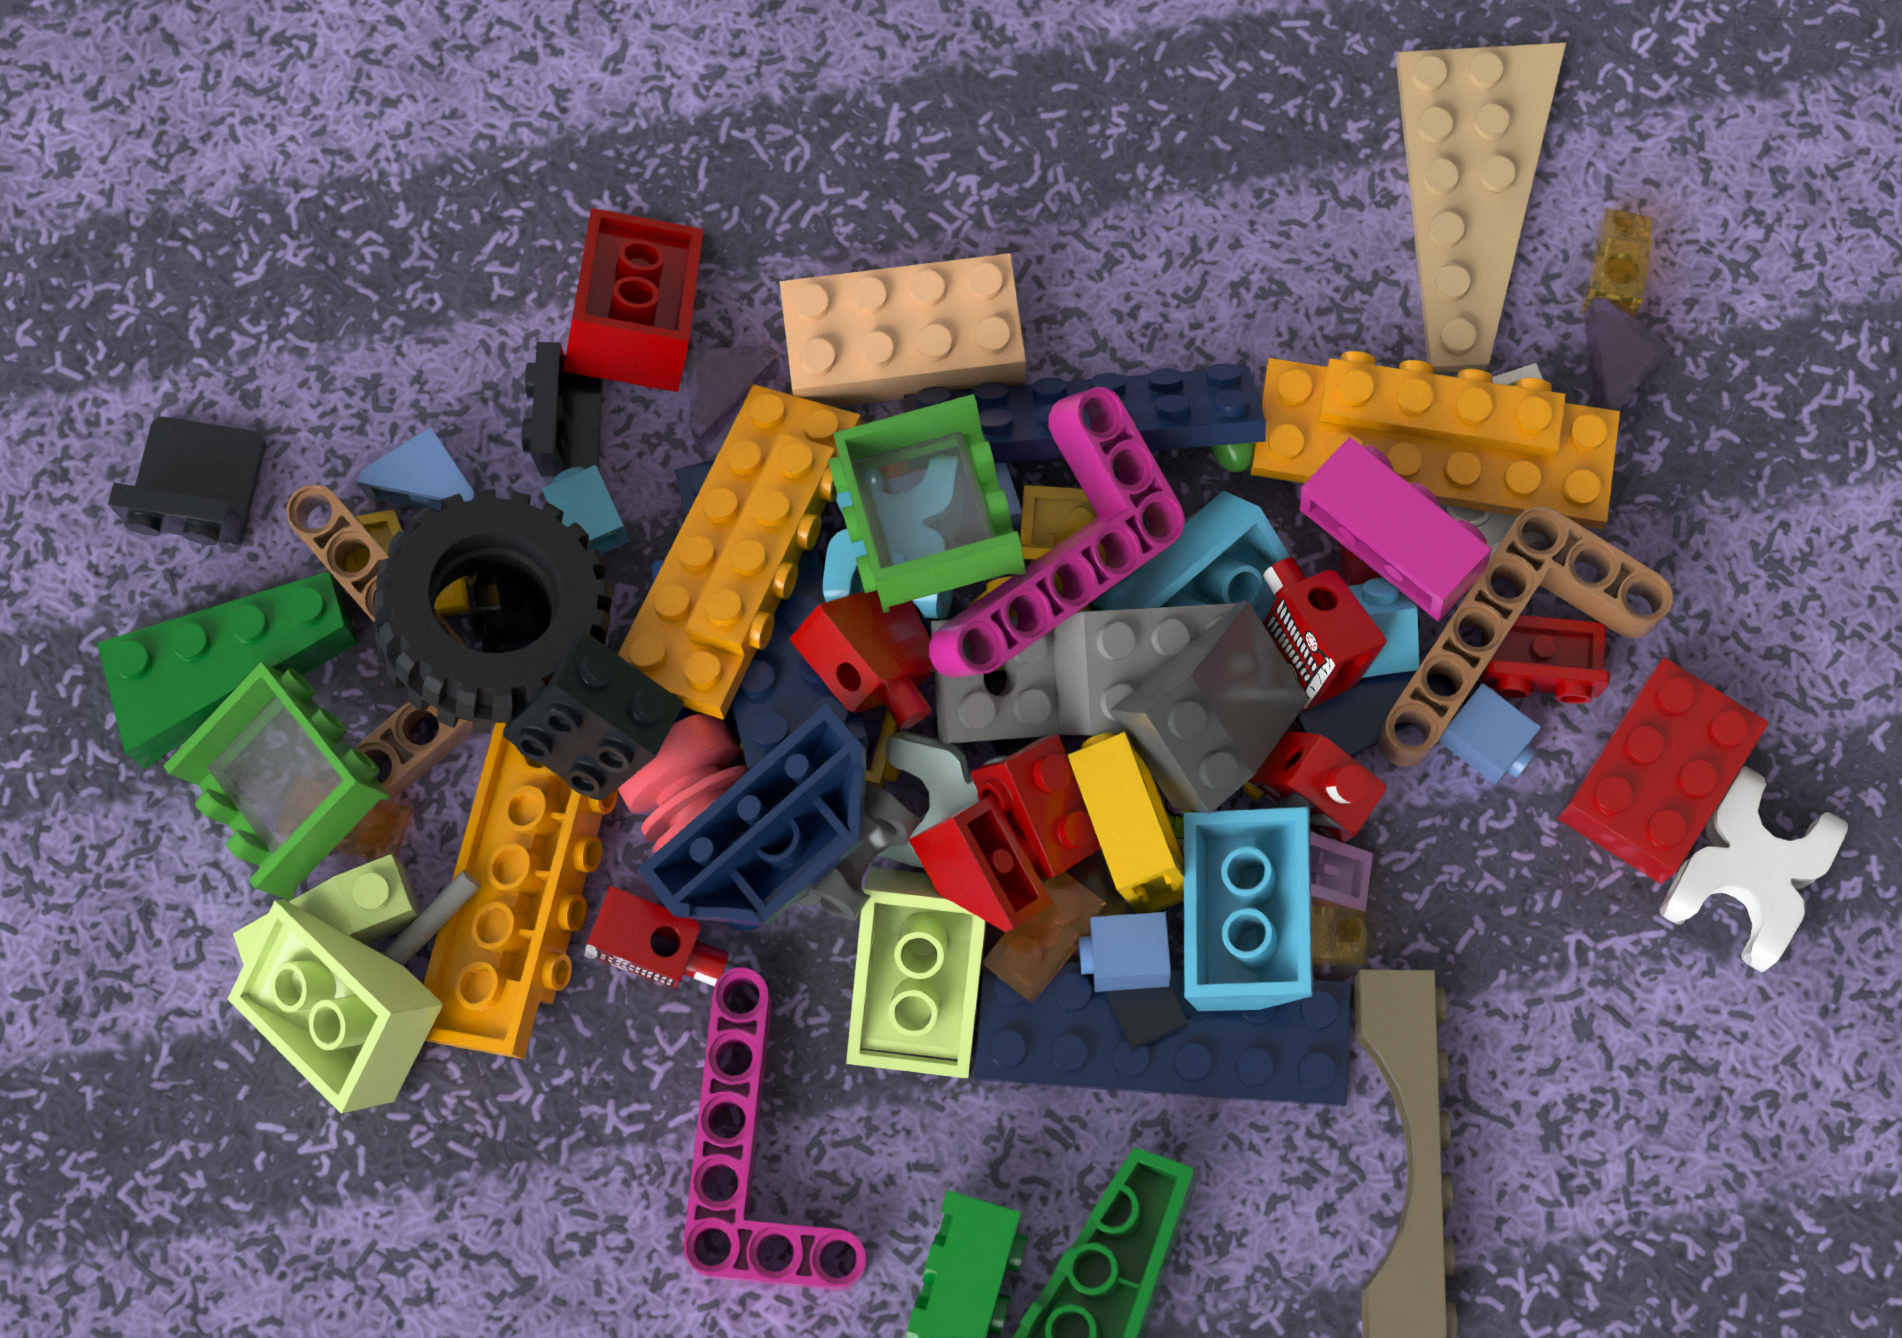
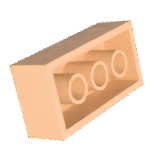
(903, 330)

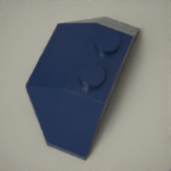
(769, 830)

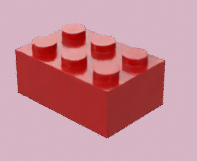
(1663, 771)

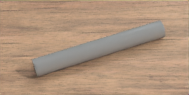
(432, 918)

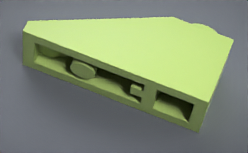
(360, 902)

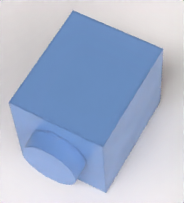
(1491, 735)
(1127, 952)

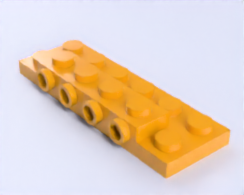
(1454, 435)
(738, 550)
(509, 942)

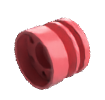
(683, 776)

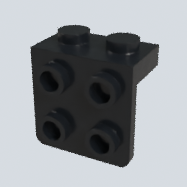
(192, 482)
(595, 720)

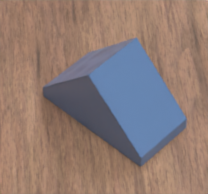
(415, 475)

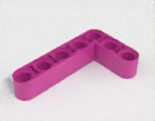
(1077, 558)
(739, 1155)

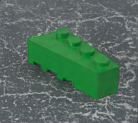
(183, 669)
(1120, 1257)
(968, 1270)

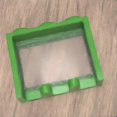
(925, 502)
(278, 777)

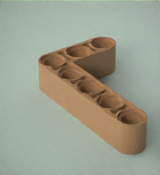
(332, 546)
(1496, 615)

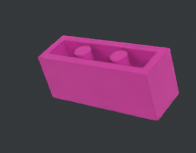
(1395, 527)

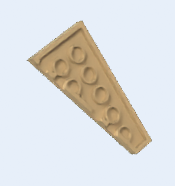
(1471, 162)

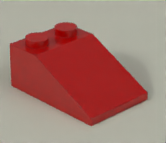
(634, 300)

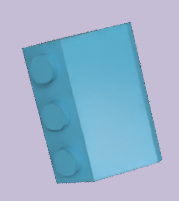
(1211, 563)
(1247, 908)

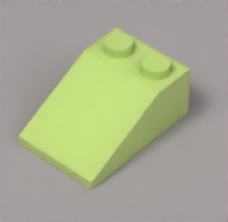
(914, 977)
(334, 1008)

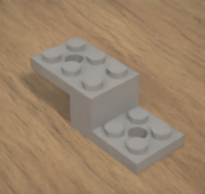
(1069, 674)

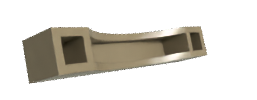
(1398, 1030)

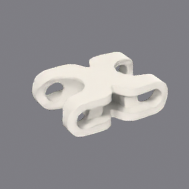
(1755, 869)

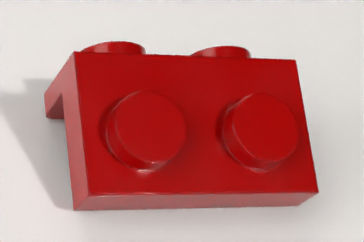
(1549, 658)
(1041, 805)

